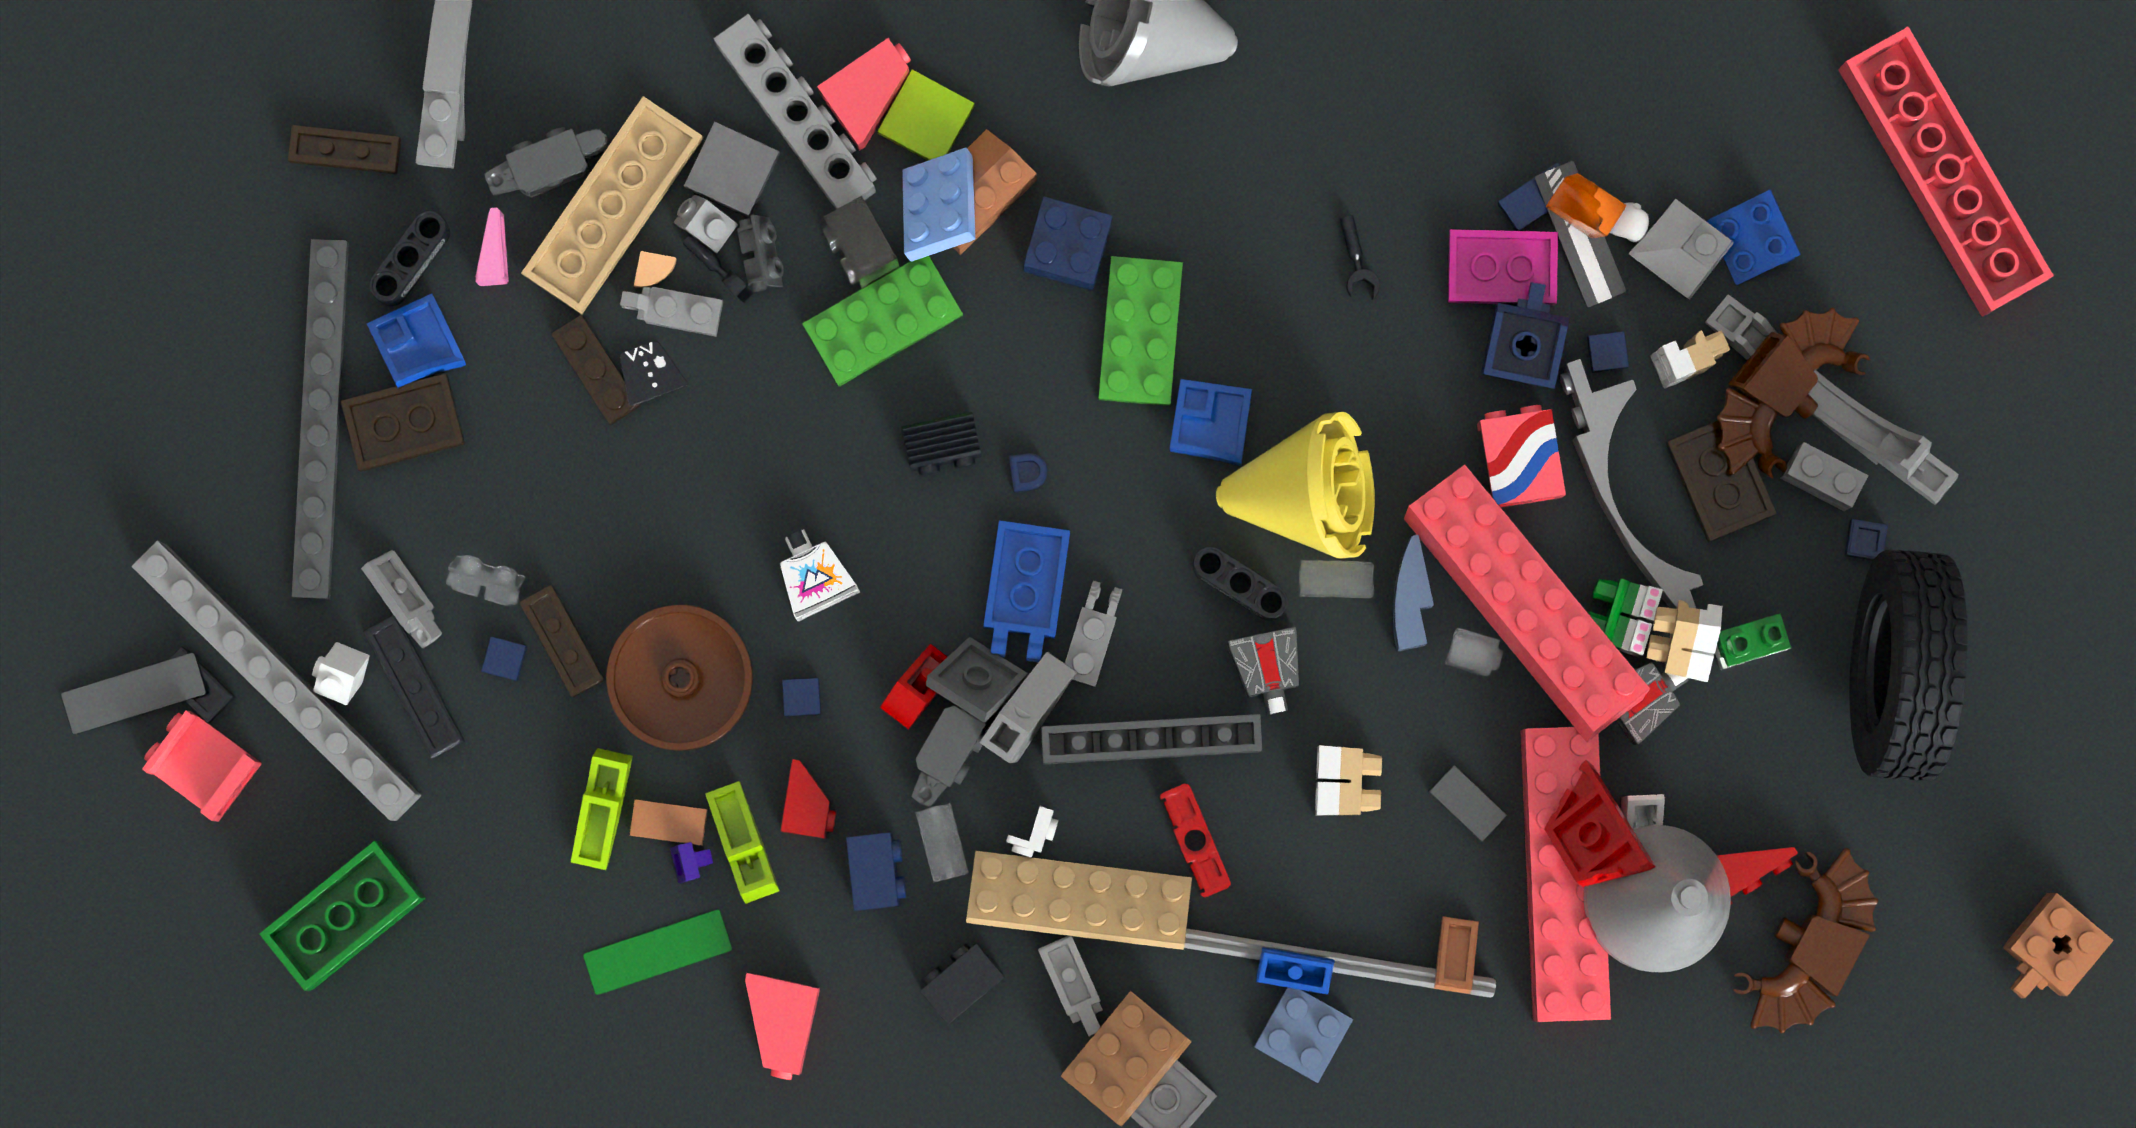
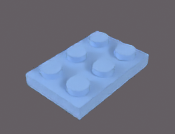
(938, 204)

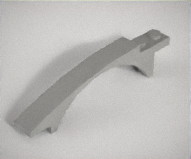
(444, 84)
(1597, 416)
(1879, 440)

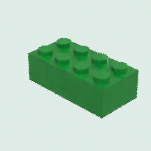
(342, 916)

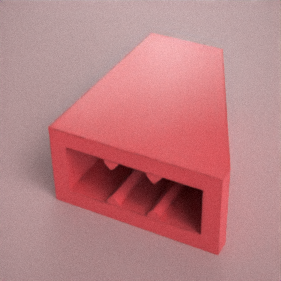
(866, 89)
(782, 1022)

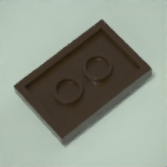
(402, 422)
(1719, 498)

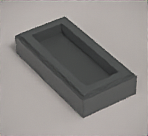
(1467, 803)

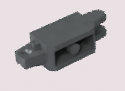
(547, 163)
(945, 753)

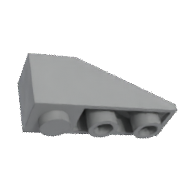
(1028, 709)

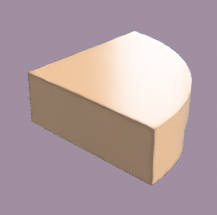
(653, 269)

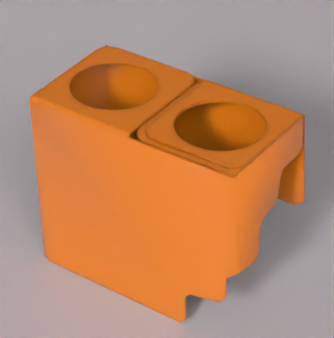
(1586, 206)

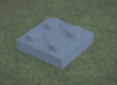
(1303, 1033)

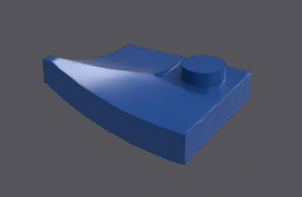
(416, 341)
(1211, 421)

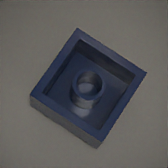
(1068, 243)
(875, 871)

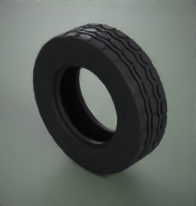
(1908, 665)

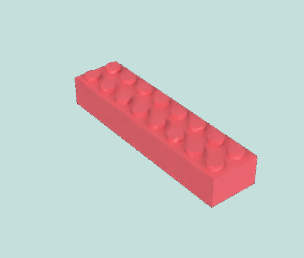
(1945, 171)
(1526, 603)
(1565, 957)

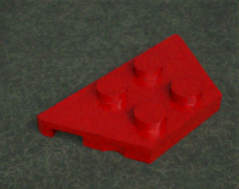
(1595, 834)

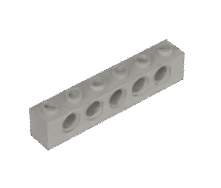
(750, 35)

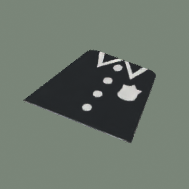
(649, 373)

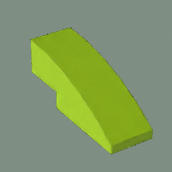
(601, 808)
(742, 842)

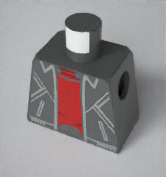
(1267, 666)
(1655, 706)

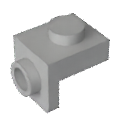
(705, 222)

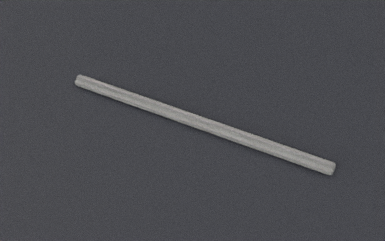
(1343, 963)

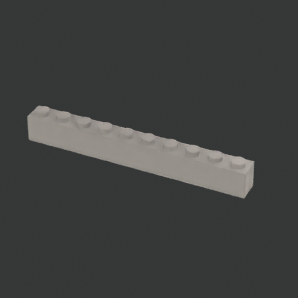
(276, 681)

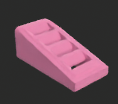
(492, 262)

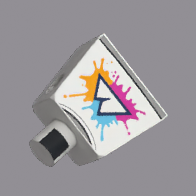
(814, 577)

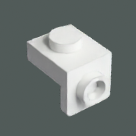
(1043, 829)

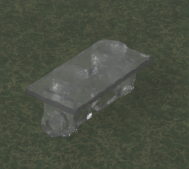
(501, 582)
(942, 842)

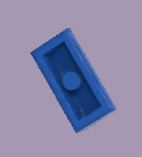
(1295, 970)

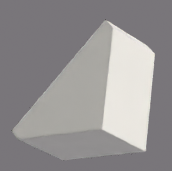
(1643, 809)

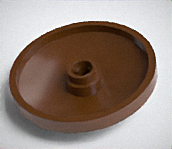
(679, 677)

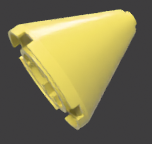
(1309, 488)

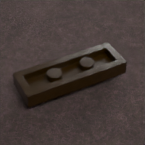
(344, 149)
(594, 369)
(562, 641)

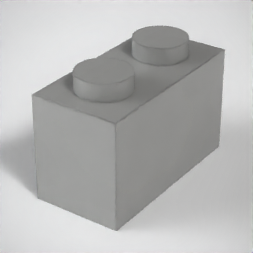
(1824, 476)

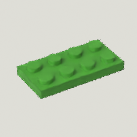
(882, 319)
(1140, 331)

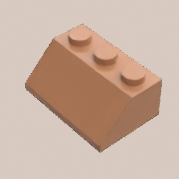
(998, 181)

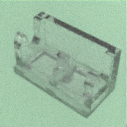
(1336, 579)

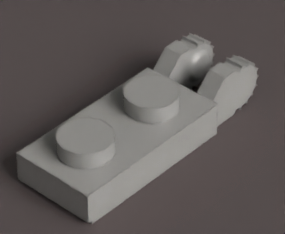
(1092, 637)

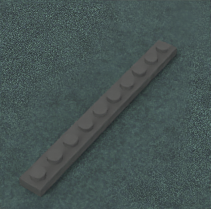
(320, 419)

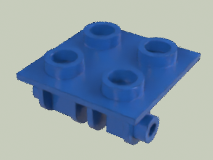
(1758, 235)

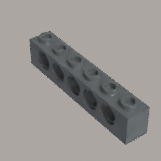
(1151, 739)

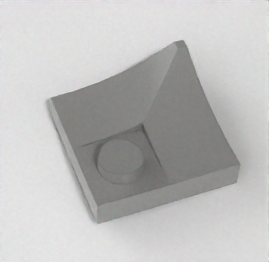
(1681, 249)

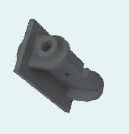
(759, 236)

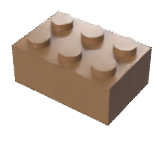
(1125, 1058)

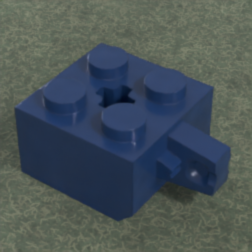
(1544, 331)

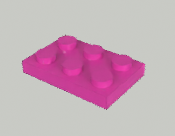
(1501, 265)

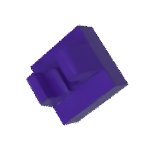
(687, 861)

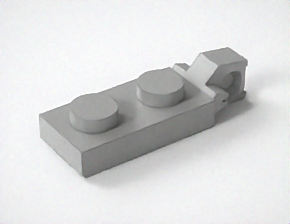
(675, 309)
(403, 597)
(1072, 982)

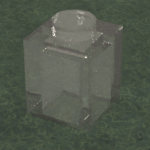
(1474, 652)

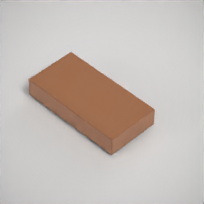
(668, 822)
(1456, 955)

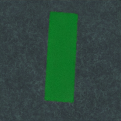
(657, 952)

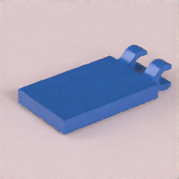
(1026, 585)

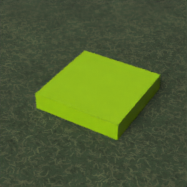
(925, 117)

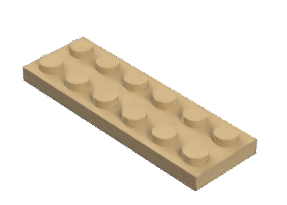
(612, 205)
(1079, 900)

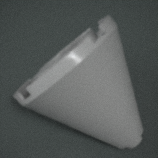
(1151, 39)
(1666, 913)

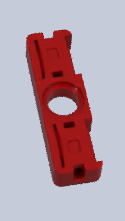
(1206, 862)

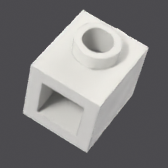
(340, 673)

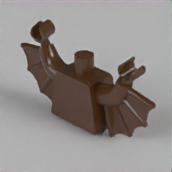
(1779, 382)
(1820, 949)

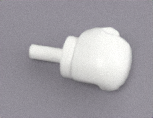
(1632, 223)

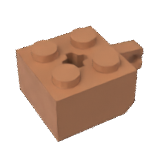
(2033, 947)

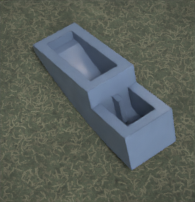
(1410, 596)

